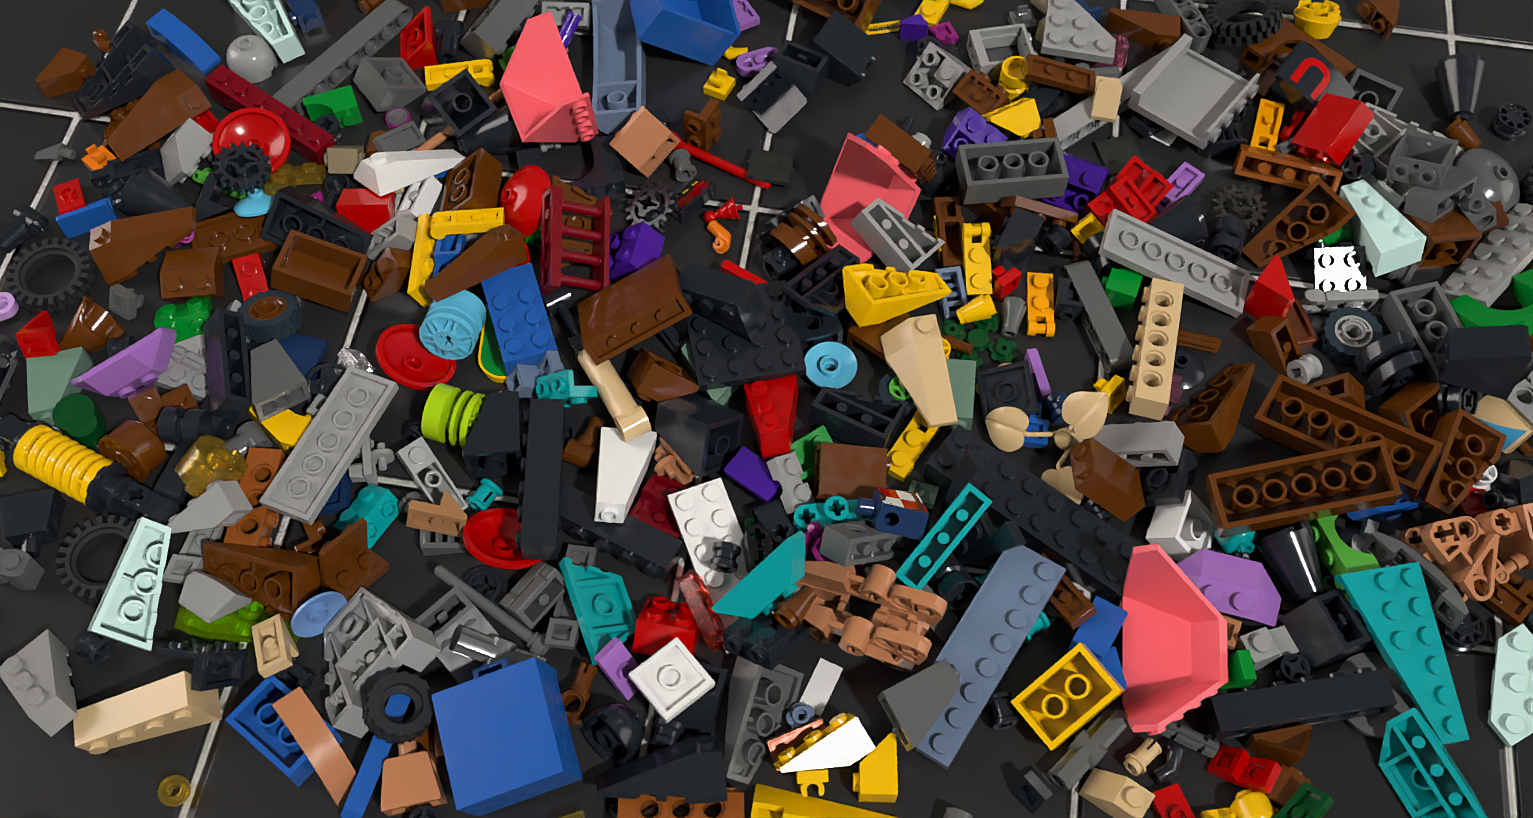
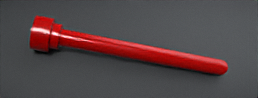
(718, 162)

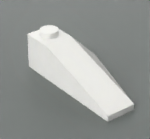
(394, 170)

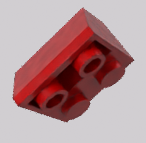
(661, 623)

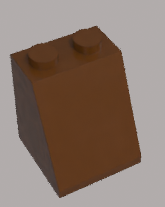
(1447, 239)

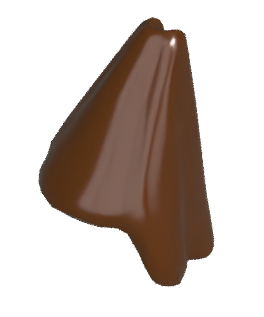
(90, 327)

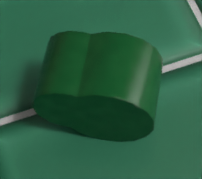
(80, 420)

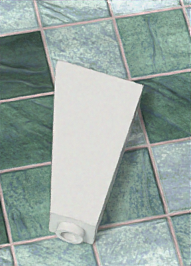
(620, 472)

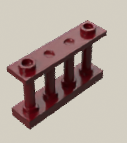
(552, 252)

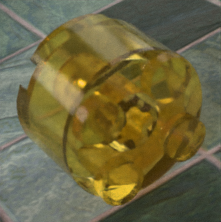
(209, 462)

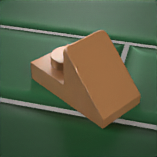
(442, 519)

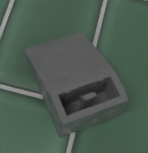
(445, 621)

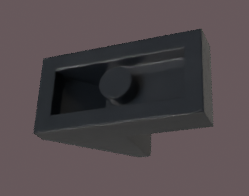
(207, 204)

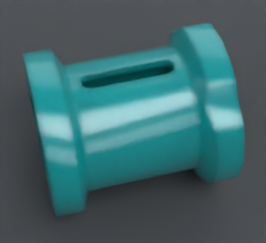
(484, 495)

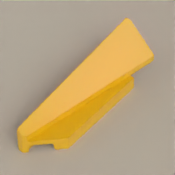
(779, 803)

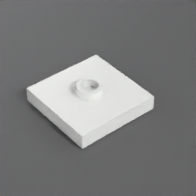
(671, 679)

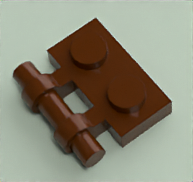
(1508, 601)

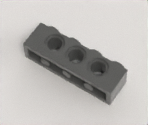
(861, 543)

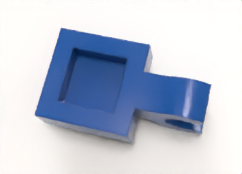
(1037, 424)

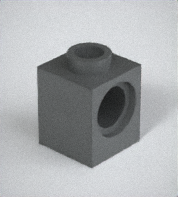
(1479, 211)

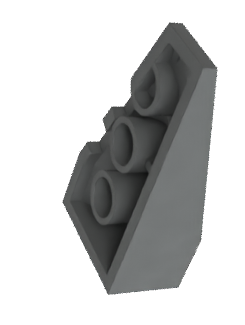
(754, 712)

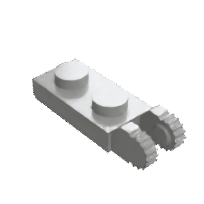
(1322, 302)

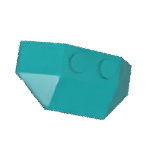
(767, 582)
(1424, 771)

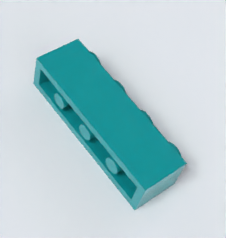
(943, 537)

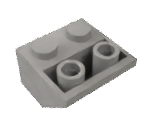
(184, 151)

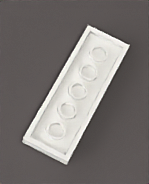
(703, 518)

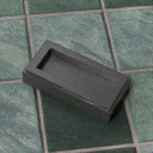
(400, 139)

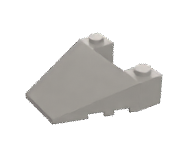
(1380, 141)
(361, 646)

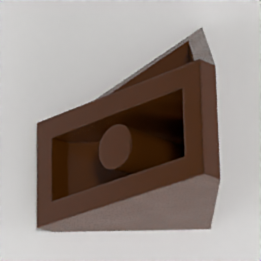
(1281, 745)

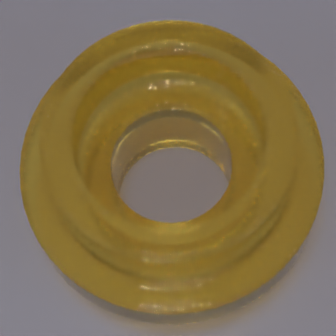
(166, 787)

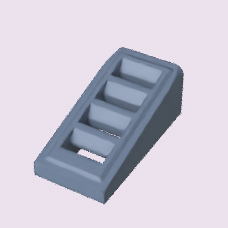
(955, 274)

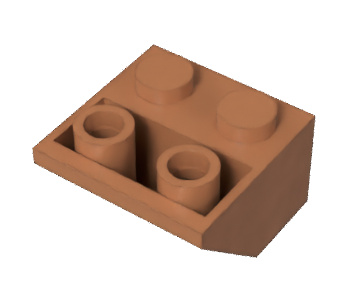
(644, 141)

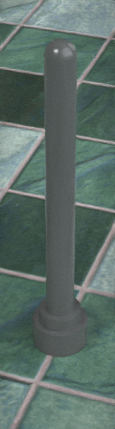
(534, 641)

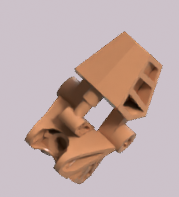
(1471, 547)
(891, 633)

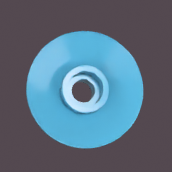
(254, 204)
(832, 356)

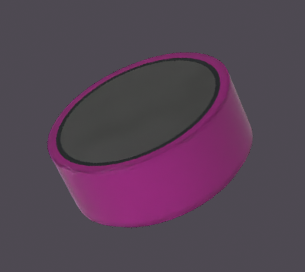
(397, 117)

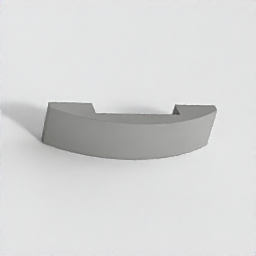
(191, 555)

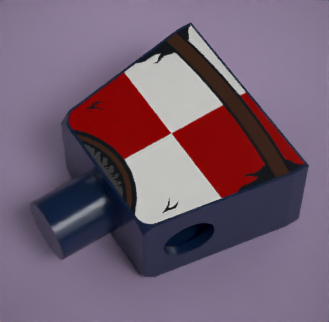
(895, 512)

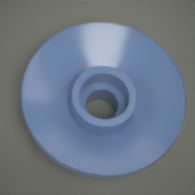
(317, 613)

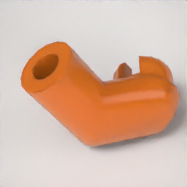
(722, 239)

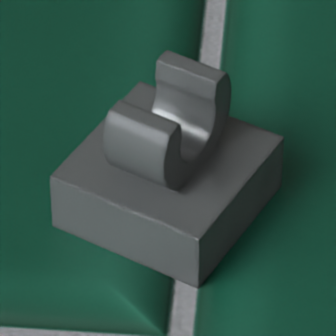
(1023, 15)
(124, 301)

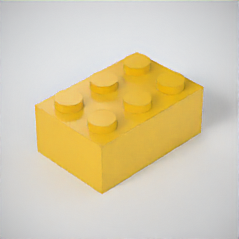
(1067, 696)

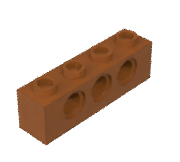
(1284, 168)
(261, 465)
(634, 807)

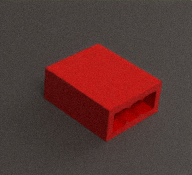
(1332, 129)

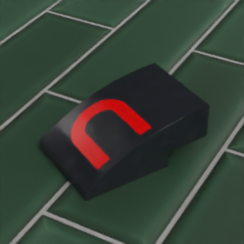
(1308, 76)

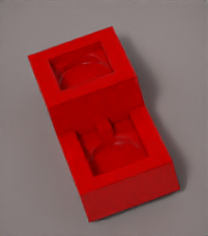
(1244, 770)

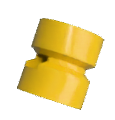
(1013, 78)

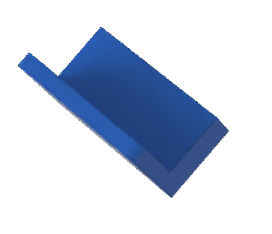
(87, 218)
(1101, 629)

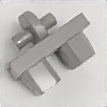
(368, 469)

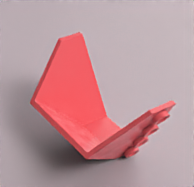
(544, 88)
(858, 180)
(1169, 642)

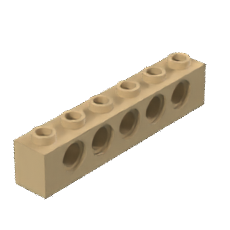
(1156, 349)

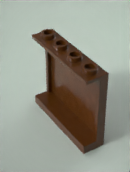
(632, 310)

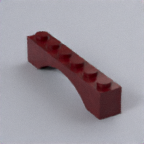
(239, 93)

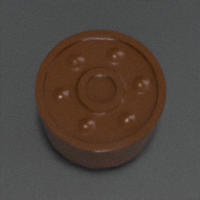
(135, 447)

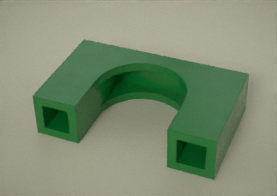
(1475, 314)

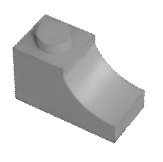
(395, 233)
(1267, 646)

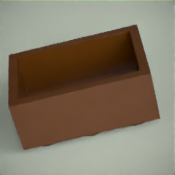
(318, 271)

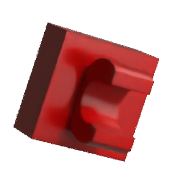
(1004, 281)

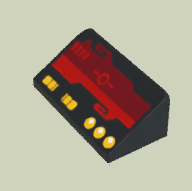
(694, 198)

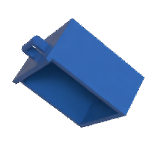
(687, 27)
(505, 736)

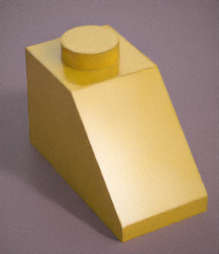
(1016, 118)
(878, 773)

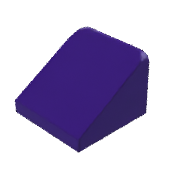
(913, 28)

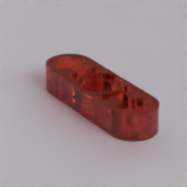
(701, 608)

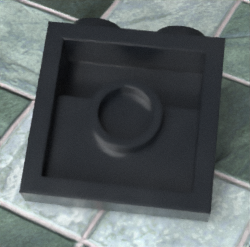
(1168, 483)
(763, 640)

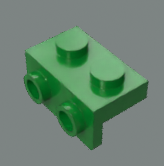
(184, 318)

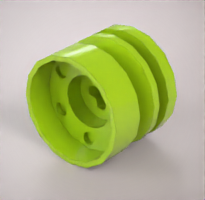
(451, 414)

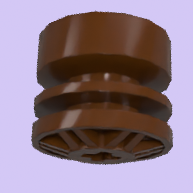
(807, 233)

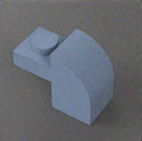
(524, 376)

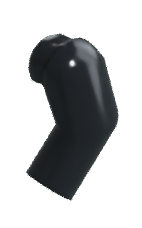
(1174, 763)

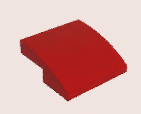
(1147, 180)
(1124, 197)

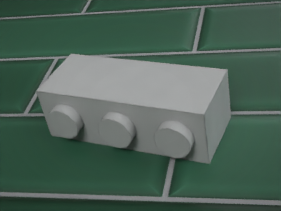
(1144, 442)

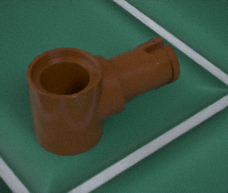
(584, 449)
(579, 693)

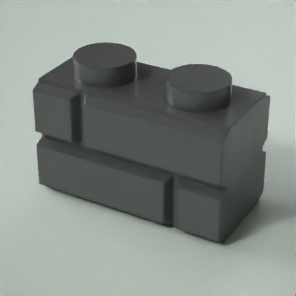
(534, 594)

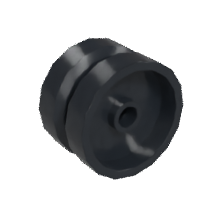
(1391, 363)

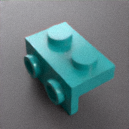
(561, 386)
(374, 505)

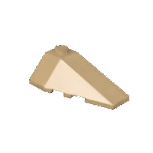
(919, 361)

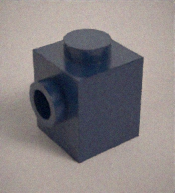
(305, 14)

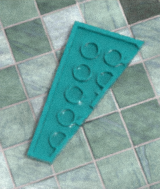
(1407, 636)

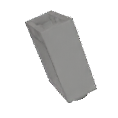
(994, 37)

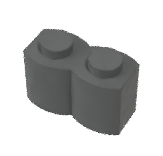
(19, 569)

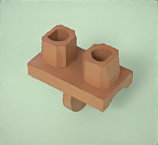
(672, 464)

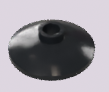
(1192, 368)

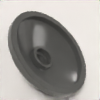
(1495, 176)

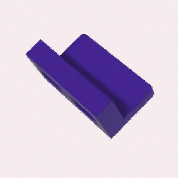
(753, 474)

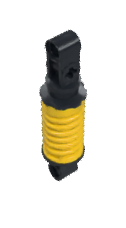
(80, 472)

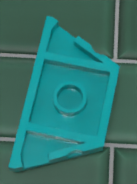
(599, 605)

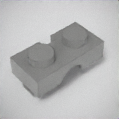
(787, 471)

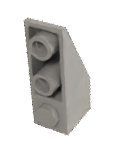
(428, 473)
(217, 507)

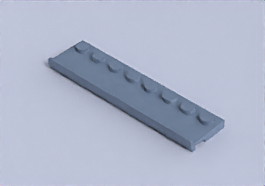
(988, 642)

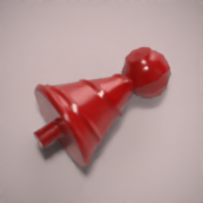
(727, 211)

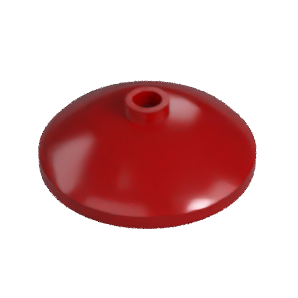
(255, 127)
(523, 198)
(409, 361)
(492, 539)

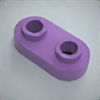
(750, 63)

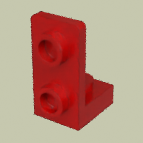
(251, 275)
(38, 337)

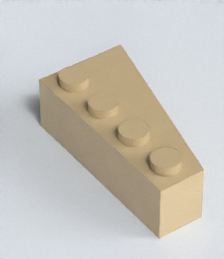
(145, 714)

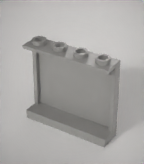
(1191, 94)

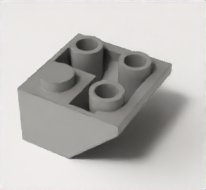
(936, 76)

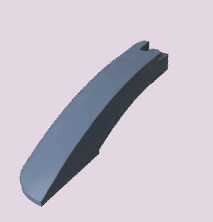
(618, 65)

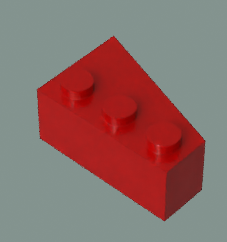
(772, 413)

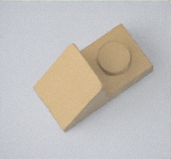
(1106, 99)
(273, 646)

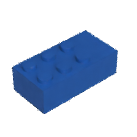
(518, 316)

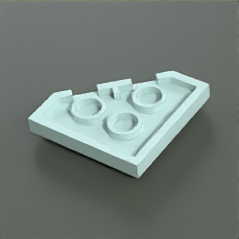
(1512, 687)

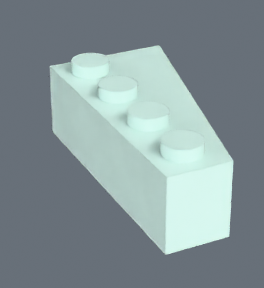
(272, 24)
(1385, 232)
(133, 593)

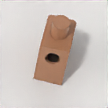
(410, 781)

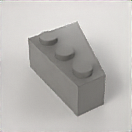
(894, 237)
(42, 682)

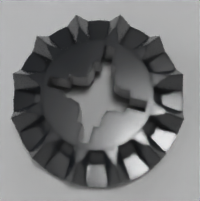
(496, 581)

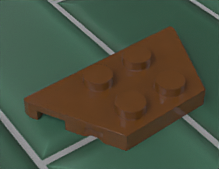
(575, 195)

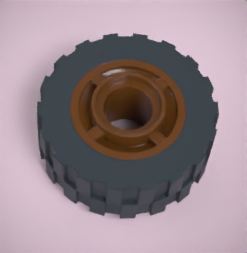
(271, 316)

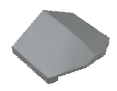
(211, 596)

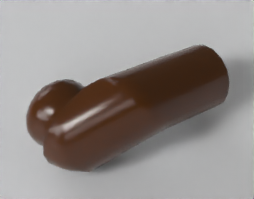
(101, 40)

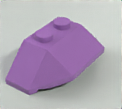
(131, 367)
(1234, 585)

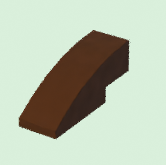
(949, 226)

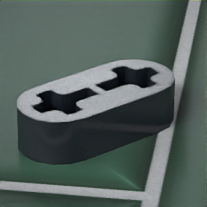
(751, 551)

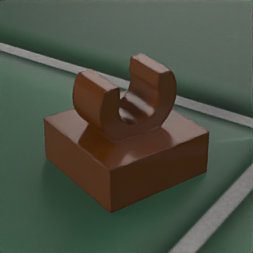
(1048, 132)

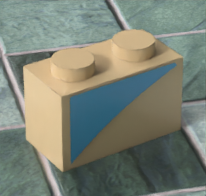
(1504, 419)

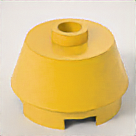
(1317, 18)

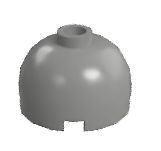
(251, 58)

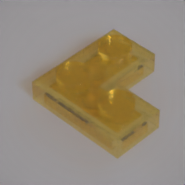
(295, 175)

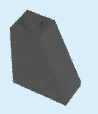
(275, 381)
(919, 701)

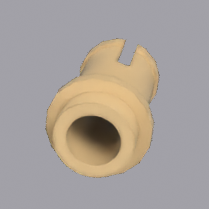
(1138, 760)

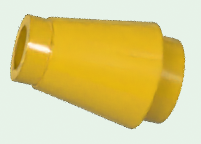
(977, 309)

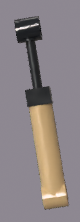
(628, 416)

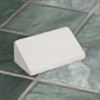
(420, 198)

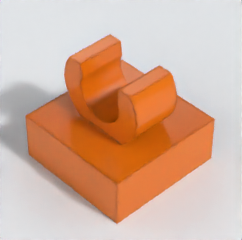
(97, 157)

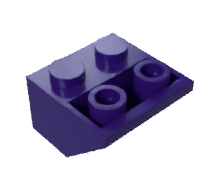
(969, 128)
(1083, 186)
(633, 250)

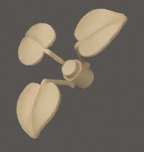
(1084, 413)

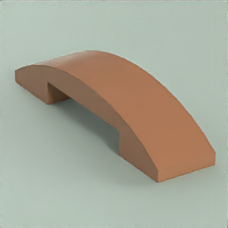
(317, 744)

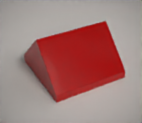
(419, 40)
(366, 207)
(1270, 293)

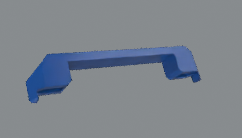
(373, 762)

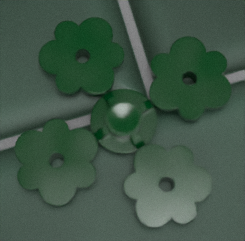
(1001, 350)

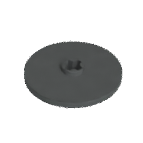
(1375, 725)

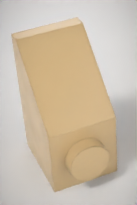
(1116, 794)

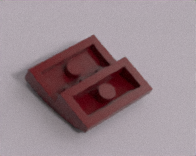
(654, 505)

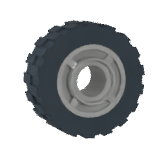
(1342, 324)

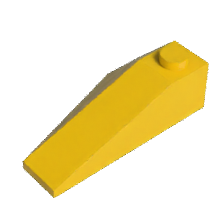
(883, 294)

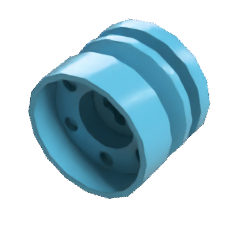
(453, 325)

